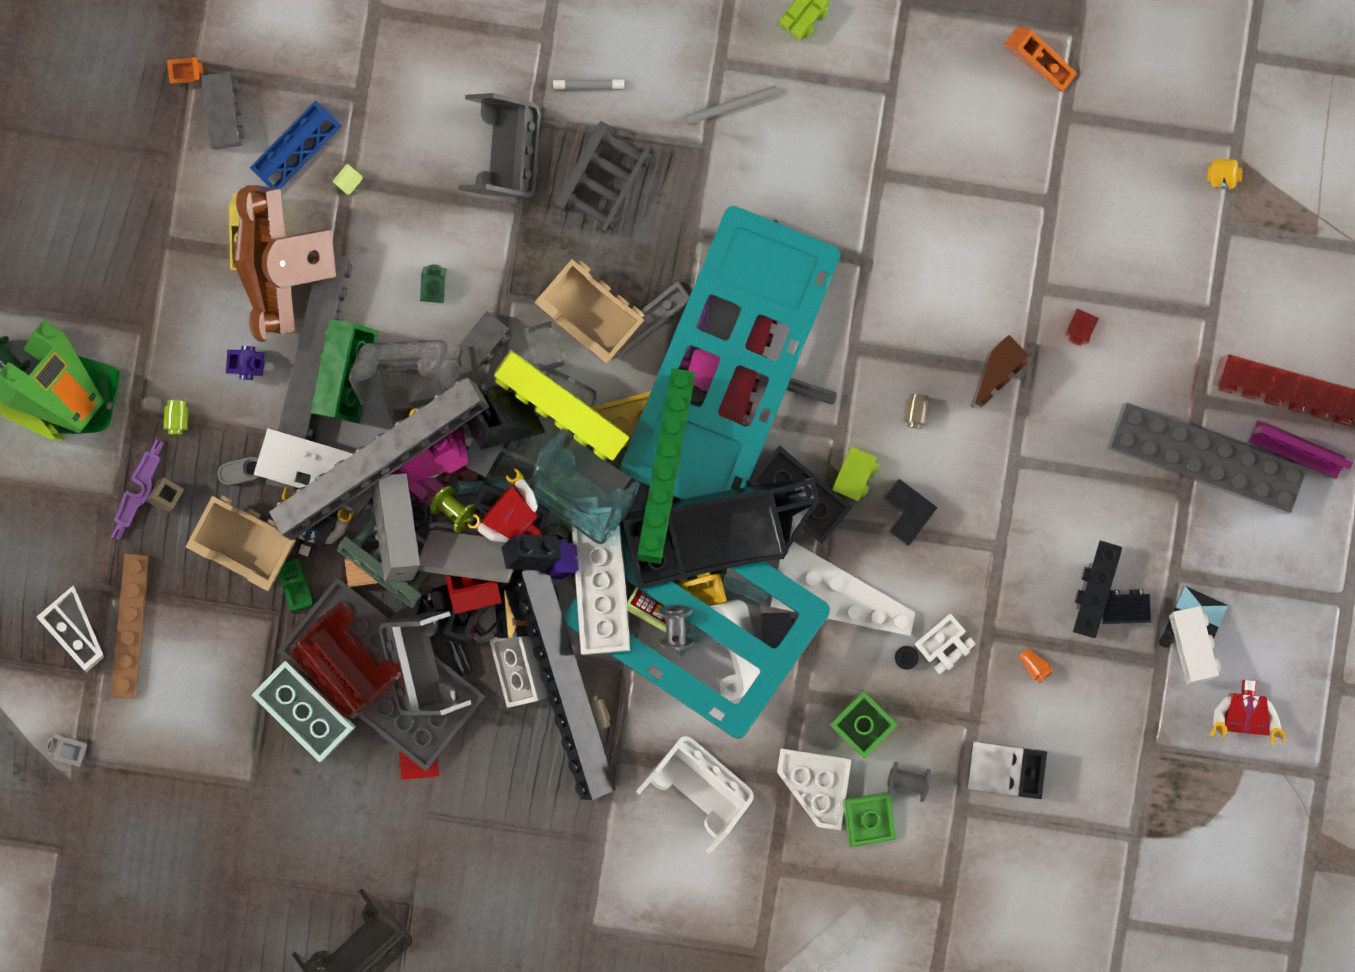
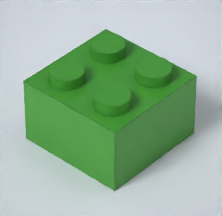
(863, 724)

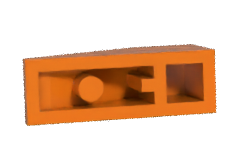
(1040, 57)

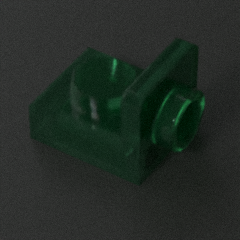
(433, 284)

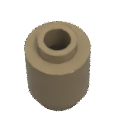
(916, 411)
(599, 712)

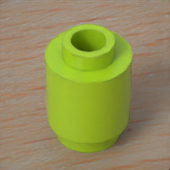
(175, 417)

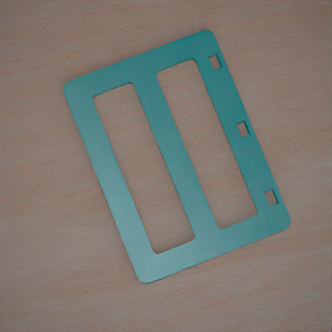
(772, 663)

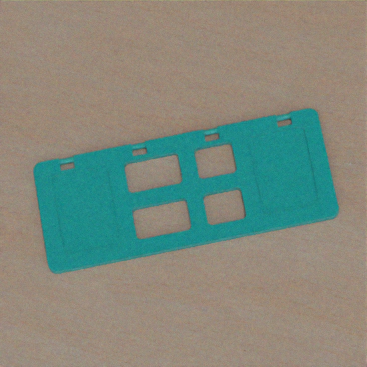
(766, 274)

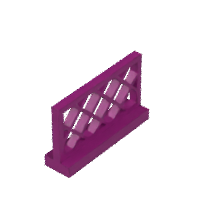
(1298, 450)

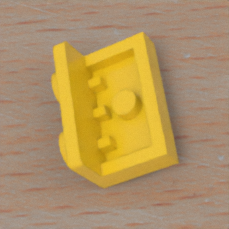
(706, 588)

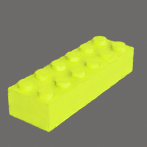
(560, 404)

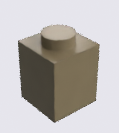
(165, 495)

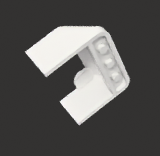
(739, 683)
(704, 783)

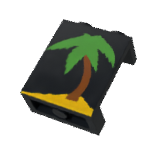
(509, 618)

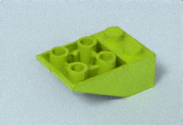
(32, 423)

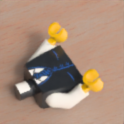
(325, 531)

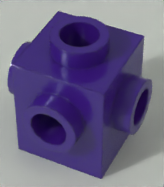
(245, 362)

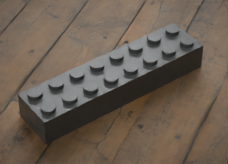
(1207, 458)

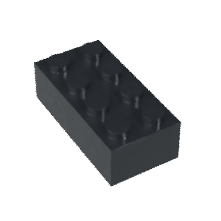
(831, 509)

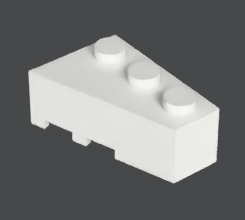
(72, 629)

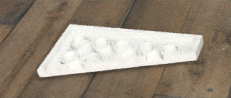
(847, 596)

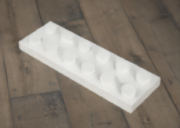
(601, 594)

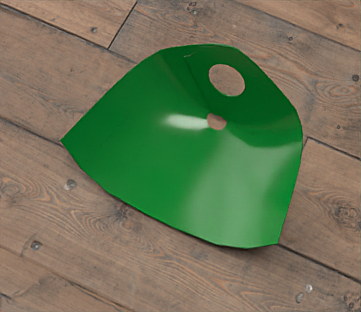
(107, 383)

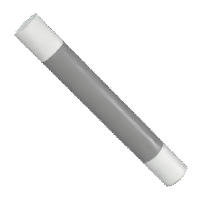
(588, 84)

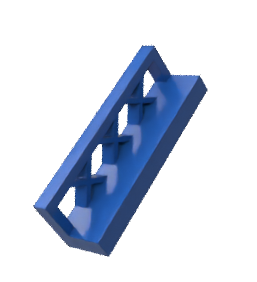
(290, 141)

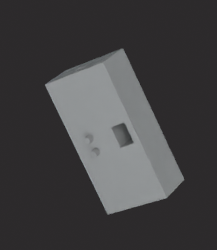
(395, 528)

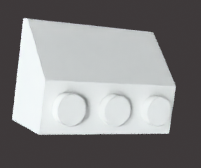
(518, 670)

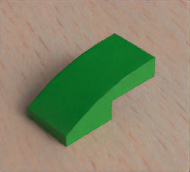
(295, 586)

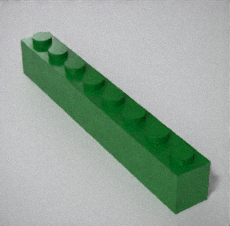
(666, 466)

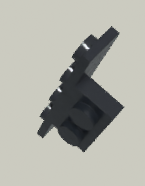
(1096, 589)

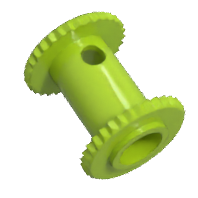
(452, 508)

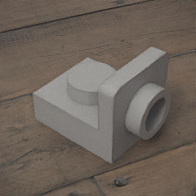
(66, 749)

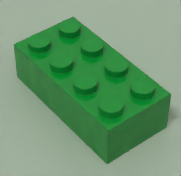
(333, 391)

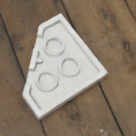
(817, 784)

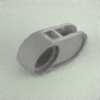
(236, 472)

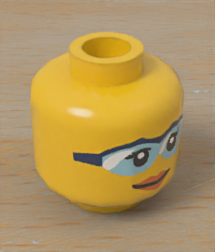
(1224, 173)

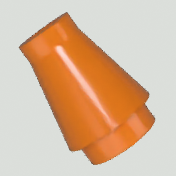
(1035, 665)

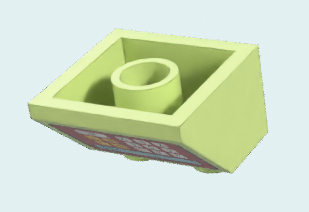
(646, 608)

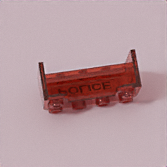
(341, 664)

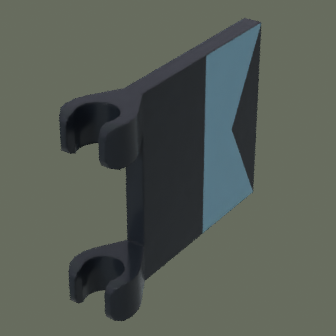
(1189, 599)

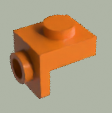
(184, 70)

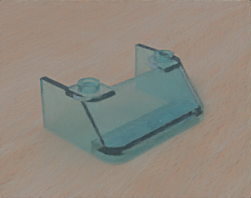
(575, 496)

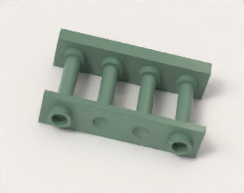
(372, 564)

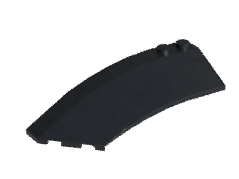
(725, 530)

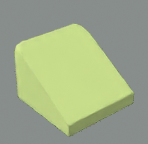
(347, 179)

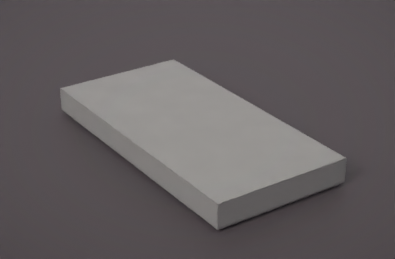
(464, 556)

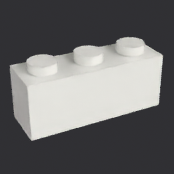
(1195, 645)

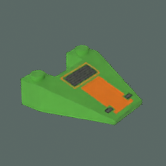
(57, 387)

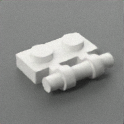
(939, 638)

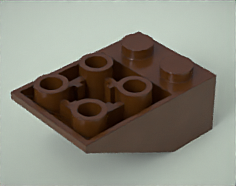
(999, 363)

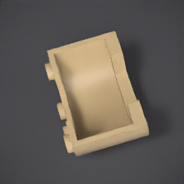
(589, 311)
(241, 541)

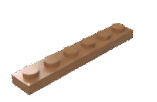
(130, 625)

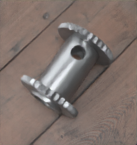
(675, 627)
(909, 781)

